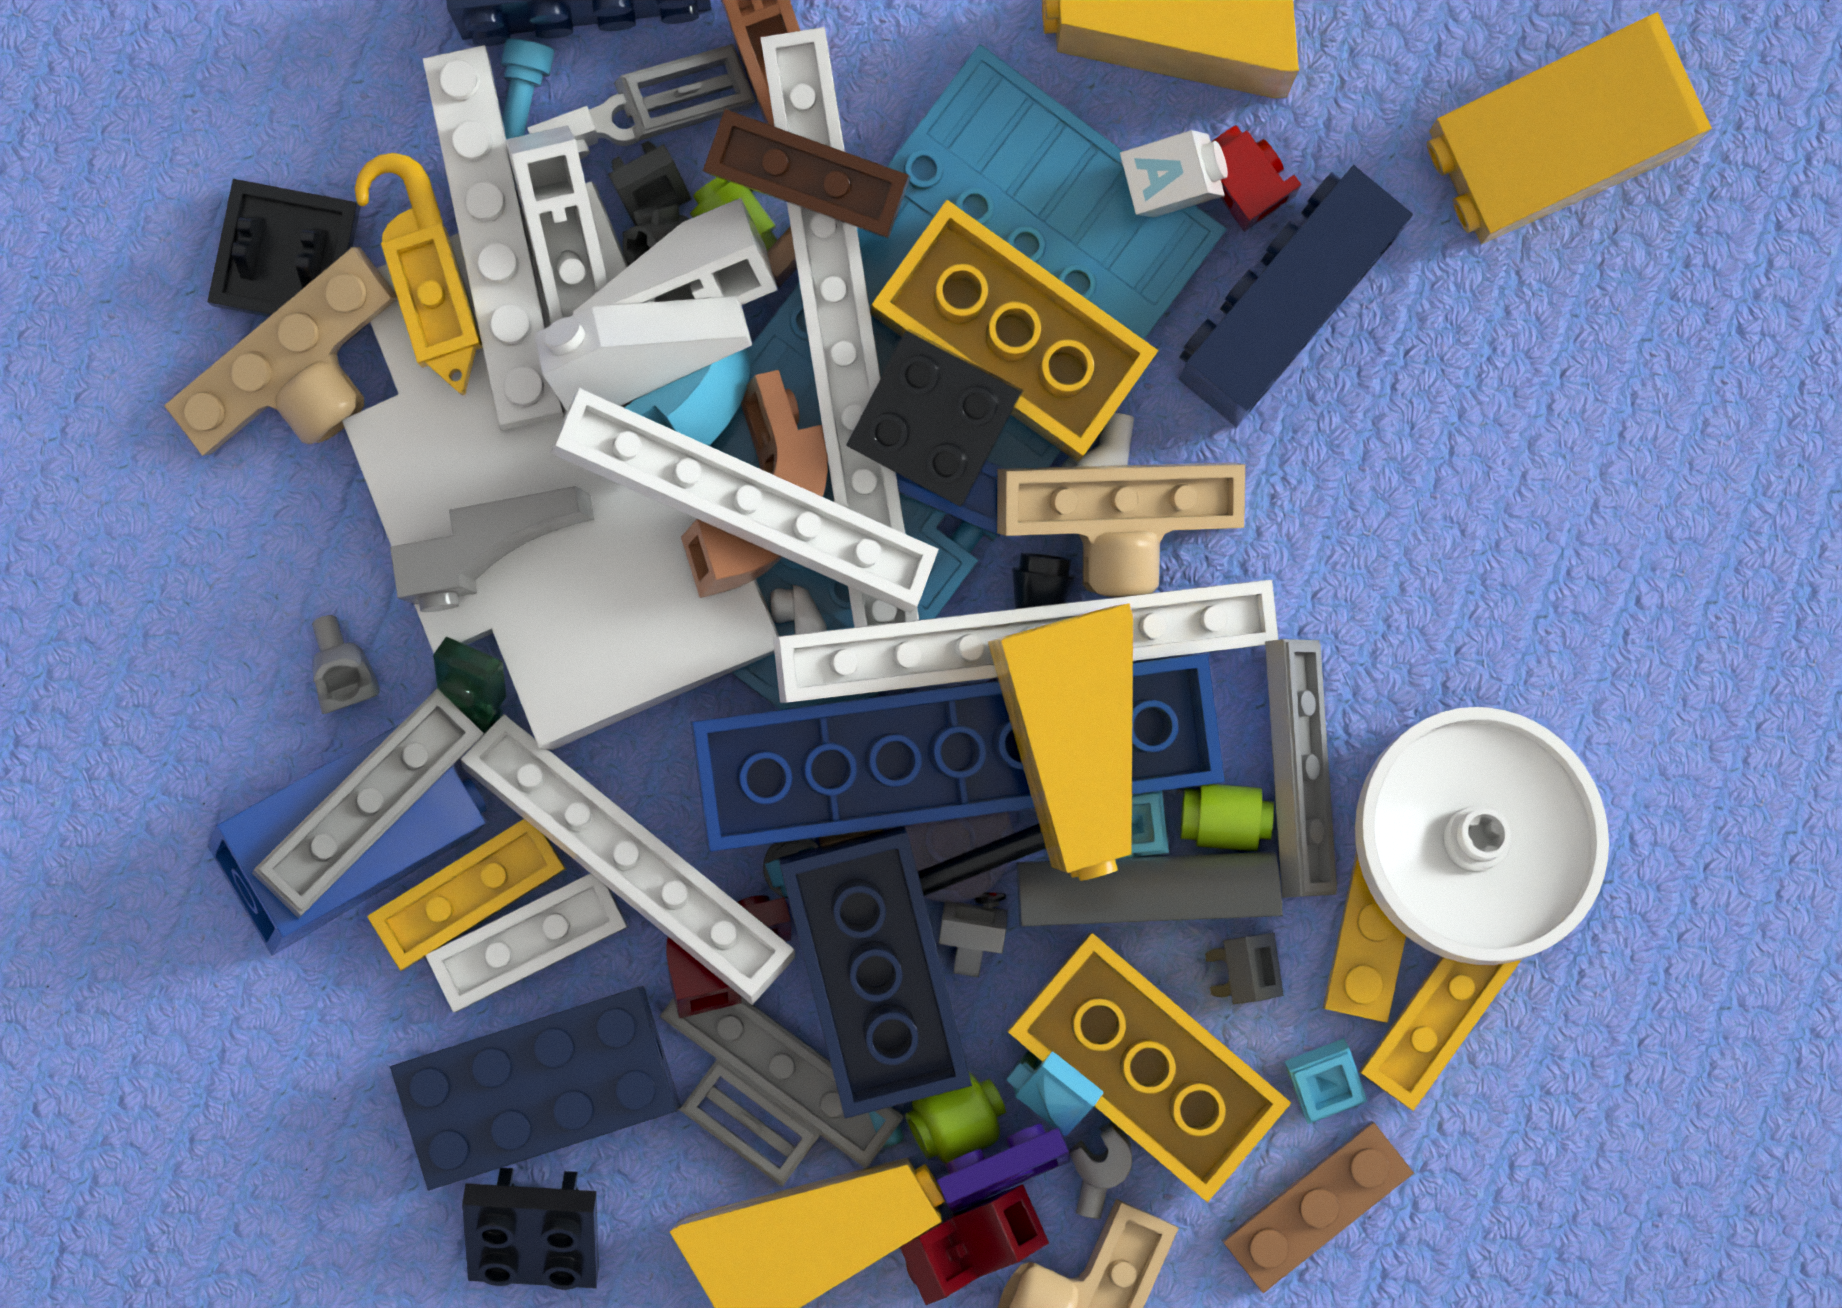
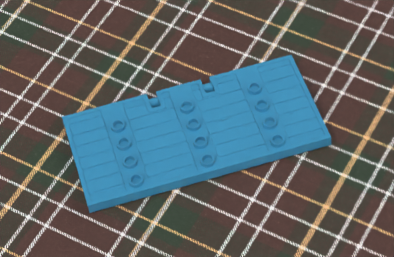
(1050, 193)

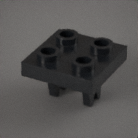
(277, 245)
(934, 417)
(531, 1233)

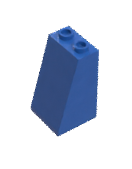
(430, 828)

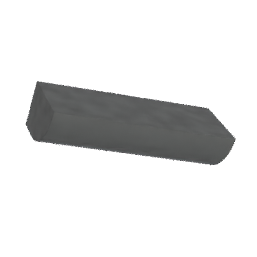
(1152, 890)

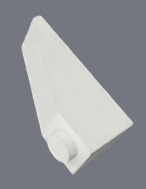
(558, 218)
(697, 260)
(638, 346)

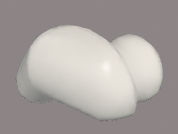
(1113, 444)
(796, 606)

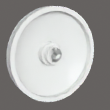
(1481, 836)

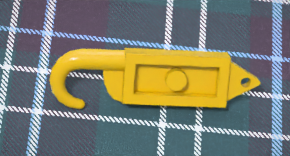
(425, 273)

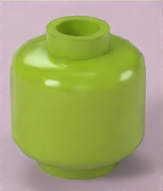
(957, 1120)

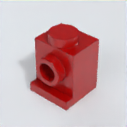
(1253, 178)

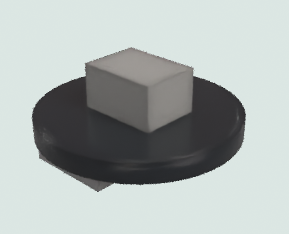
(990, 899)

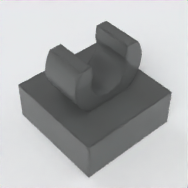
(649, 180)
(1251, 968)

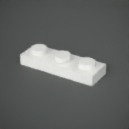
(526, 941)

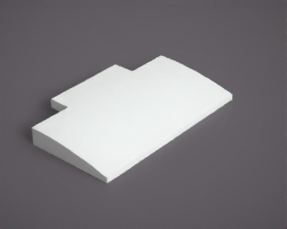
(585, 615)

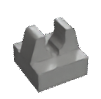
(972, 932)

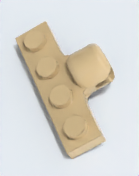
(289, 362)
(1120, 513)
(1116, 1274)

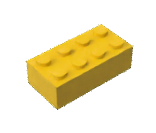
(1018, 323)
(1157, 1066)

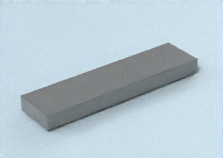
(1301, 768)
(367, 803)
(786, 1073)

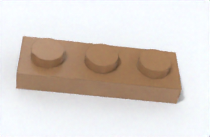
(1317, 1206)

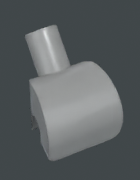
(340, 668)
(1101, 1170)

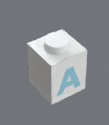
(1174, 173)

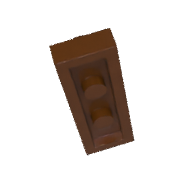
(806, 173)

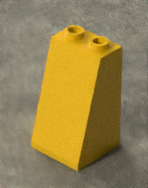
(1210, 42)
(1568, 130)
(1073, 730)
(807, 1237)

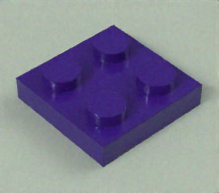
(1028, 1156)

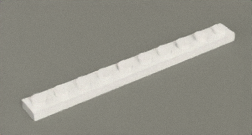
(834, 300)

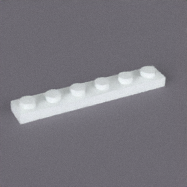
(491, 234)
(744, 500)
(628, 859)

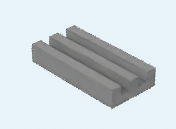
(639, 106)
(733, 1141)

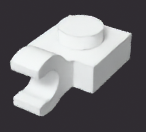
(591, 124)

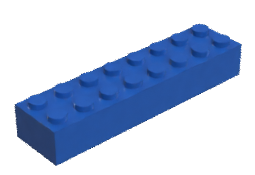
(923, 757)

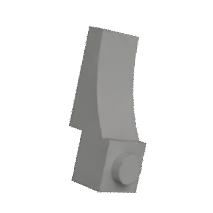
(446, 567)

